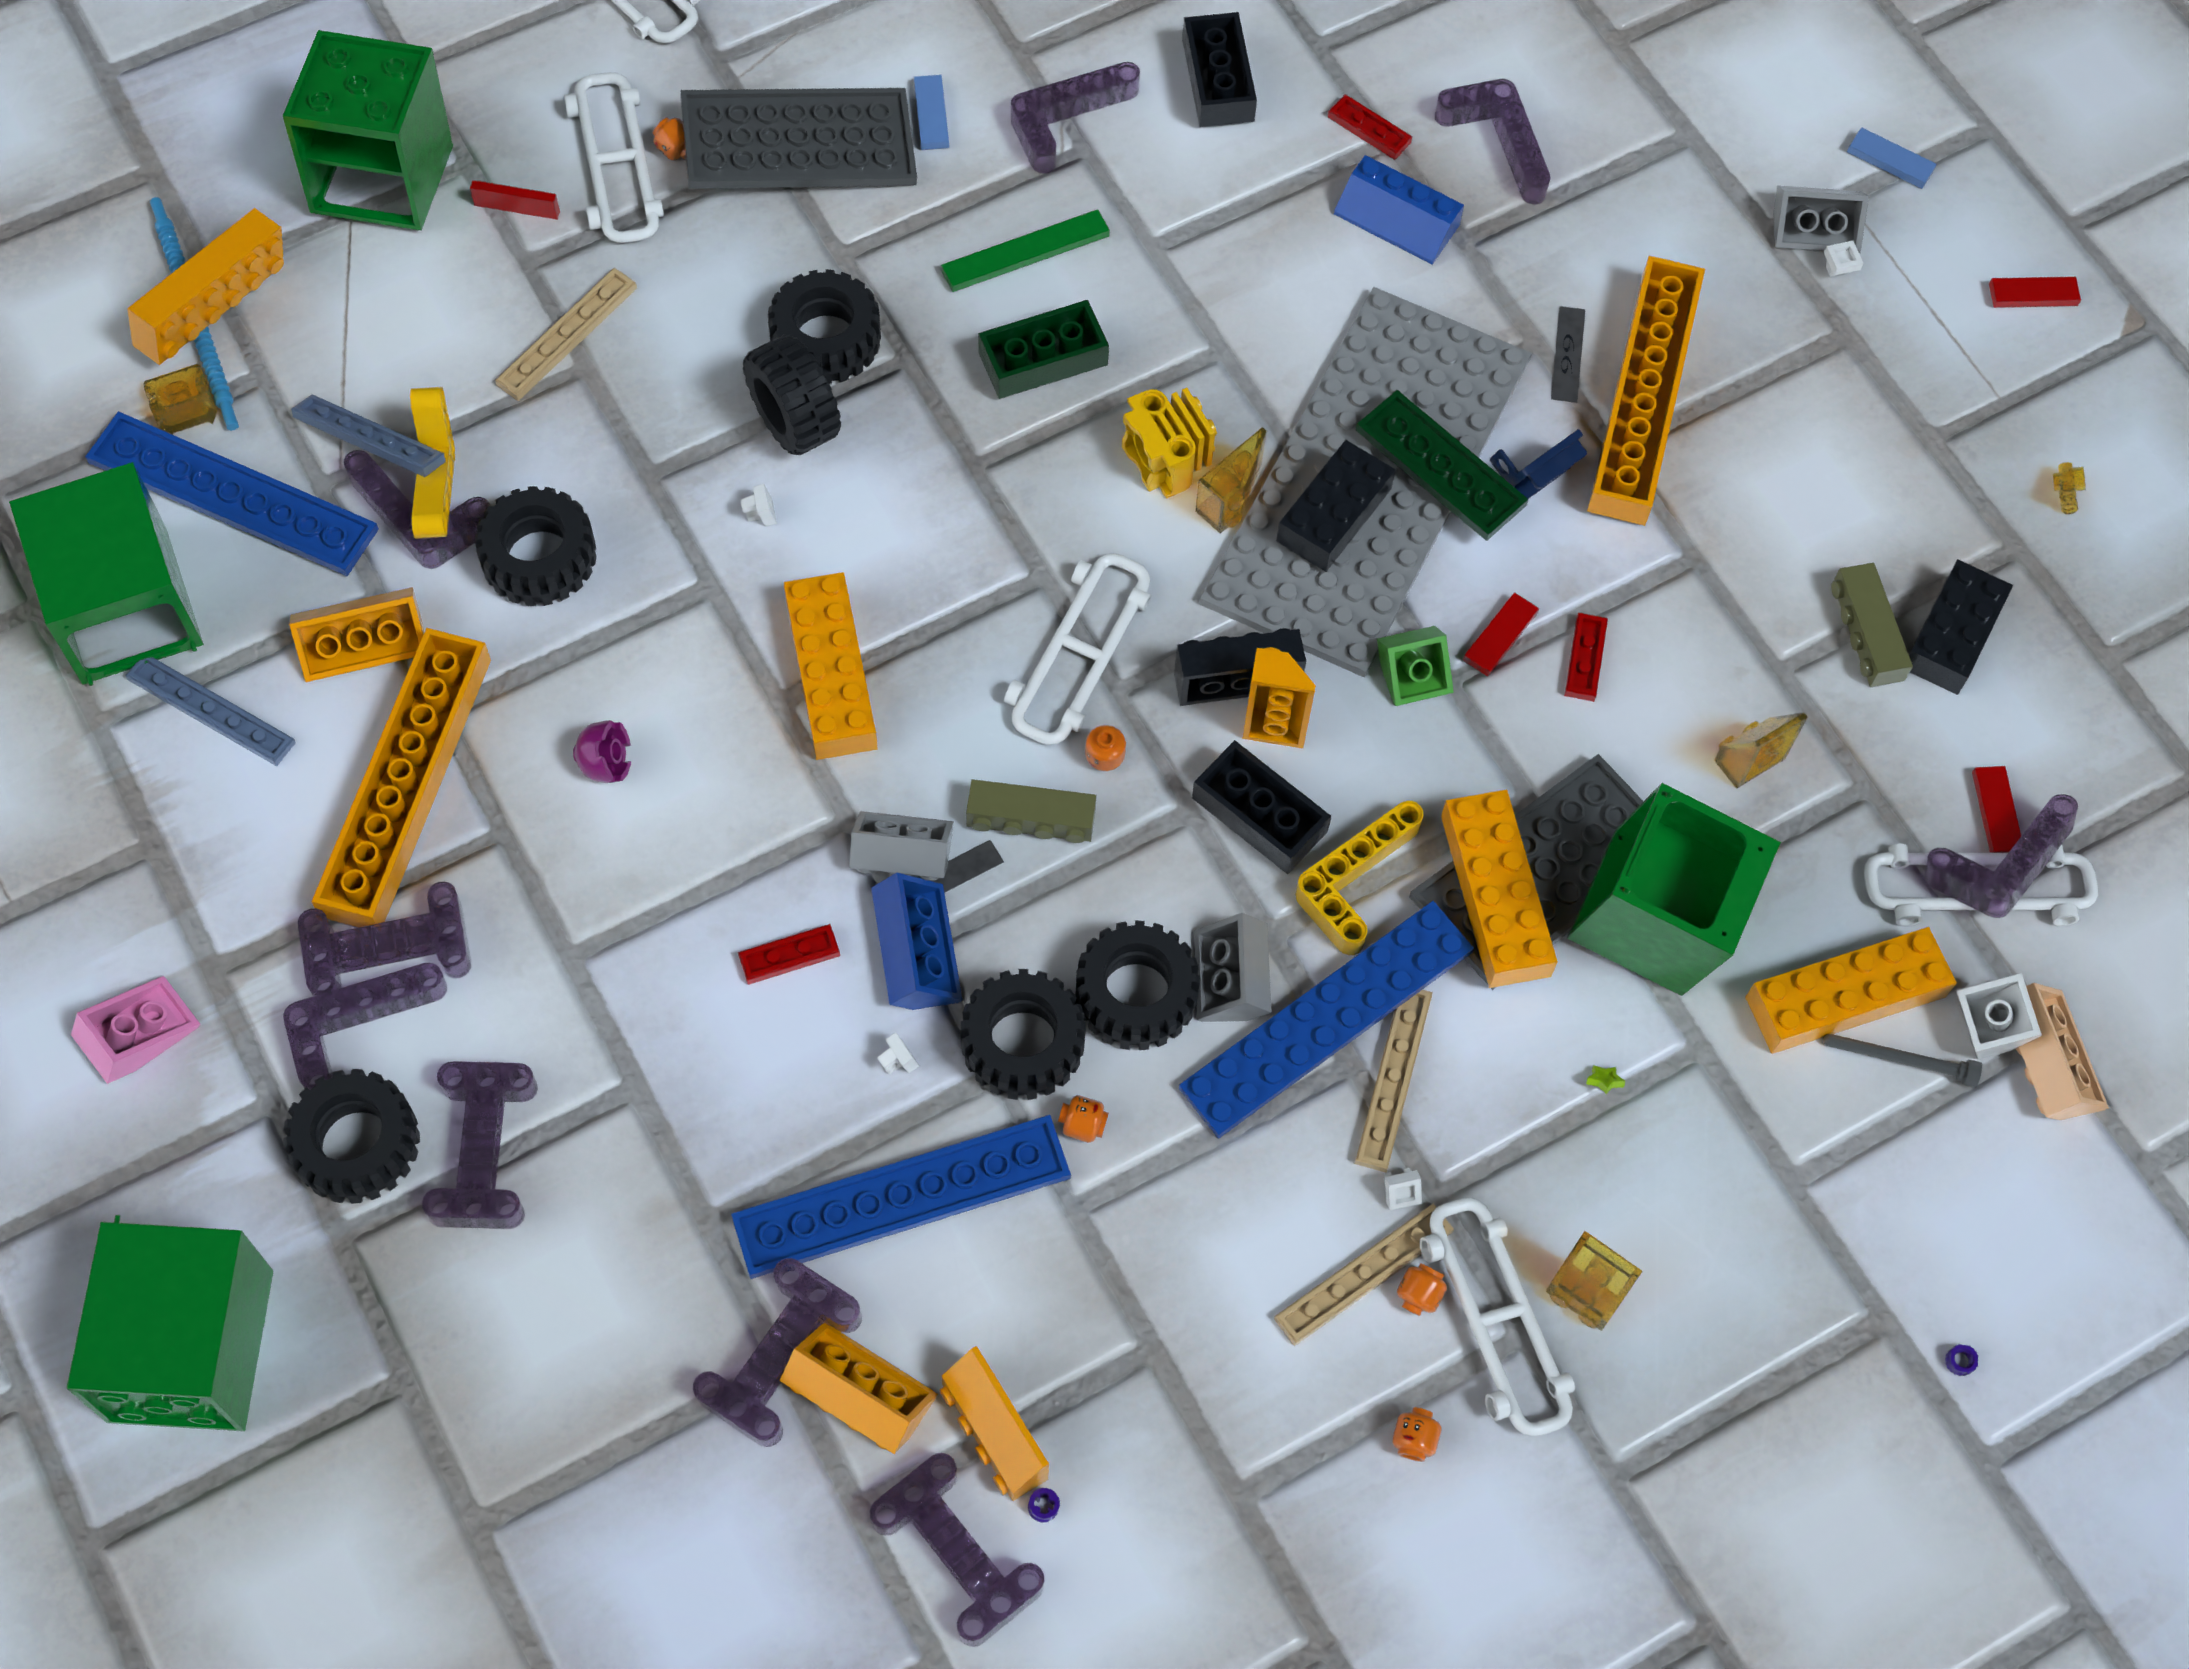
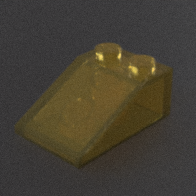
(1227, 486)
(1758, 747)
(1593, 1281)

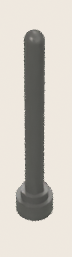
(1967, 1072)

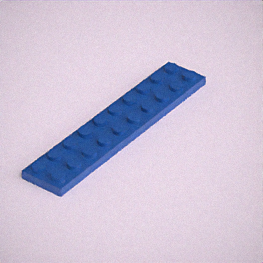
(235, 494)
(1325, 1019)
(901, 1196)

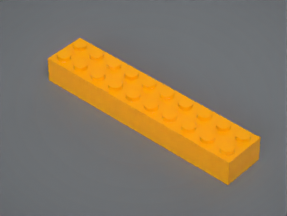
(1646, 391)
(402, 779)

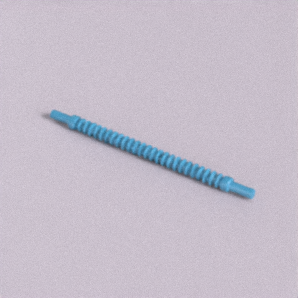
(207, 352)

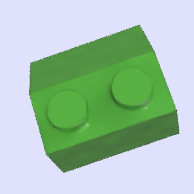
(1416, 665)

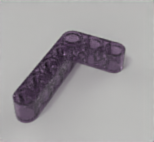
(1065, 99)
(1502, 104)
(400, 520)
(1999, 890)
(353, 1014)

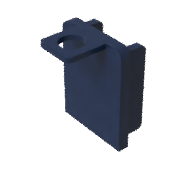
(1543, 469)

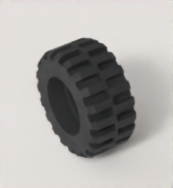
(829, 296)
(792, 394)
(530, 513)
(1145, 947)
(1022, 995)
(330, 1102)

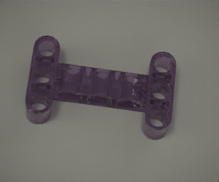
(385, 941)
(480, 1145)
(766, 1365)
(956, 1549)

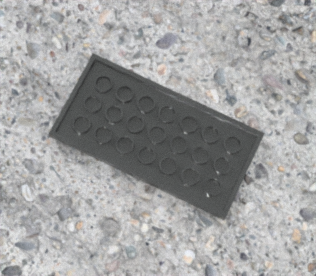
(797, 138)
(1564, 844)

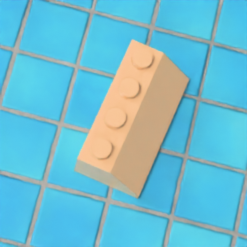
(2059, 1061)

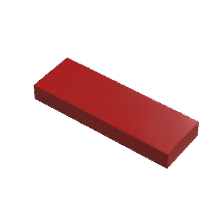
(1370, 127)
(515, 199)
(2034, 292)
(1501, 634)
(1586, 657)
(1996, 808)
(789, 954)

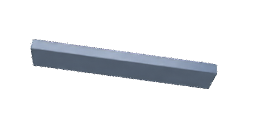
(368, 435)
(211, 710)

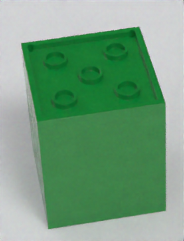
(370, 111)
(98, 557)
(1674, 890)
(171, 1326)

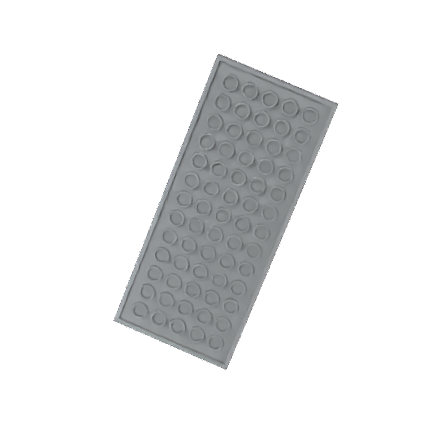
(1451, 376)

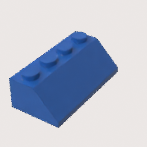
(1399, 209)
(916, 942)

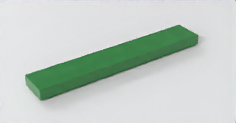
(1025, 250)

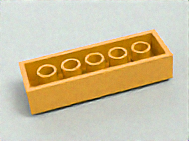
(206, 286)
(830, 666)
(1498, 889)
(1850, 990)

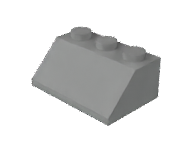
(1818, 217)
(900, 845)
(1233, 969)

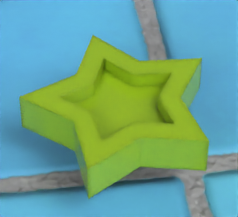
(1605, 1079)

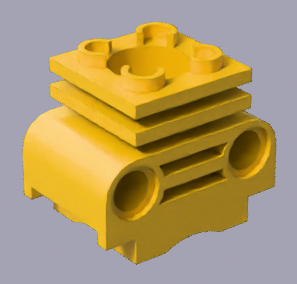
(1168, 439)

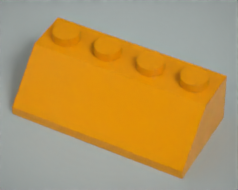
(357, 634)
(1278, 700)
(858, 1387)
(995, 1425)

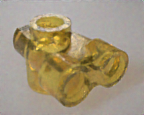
(2067, 483)

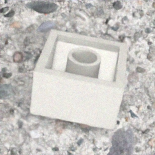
(1999, 1015)

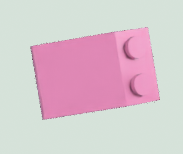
(132, 1028)

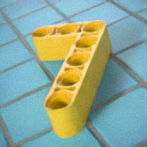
(434, 491)
(1353, 867)

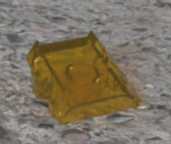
(180, 399)

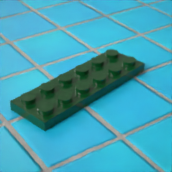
(1442, 465)

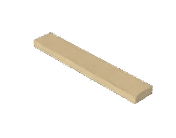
(566, 334)
(1393, 1082)
(1357, 1278)

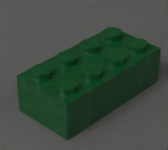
(1043, 349)

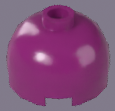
(602, 751)

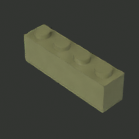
(1871, 625)
(1031, 811)

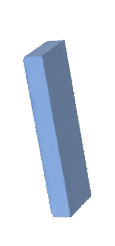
(931, 112)
(1891, 158)

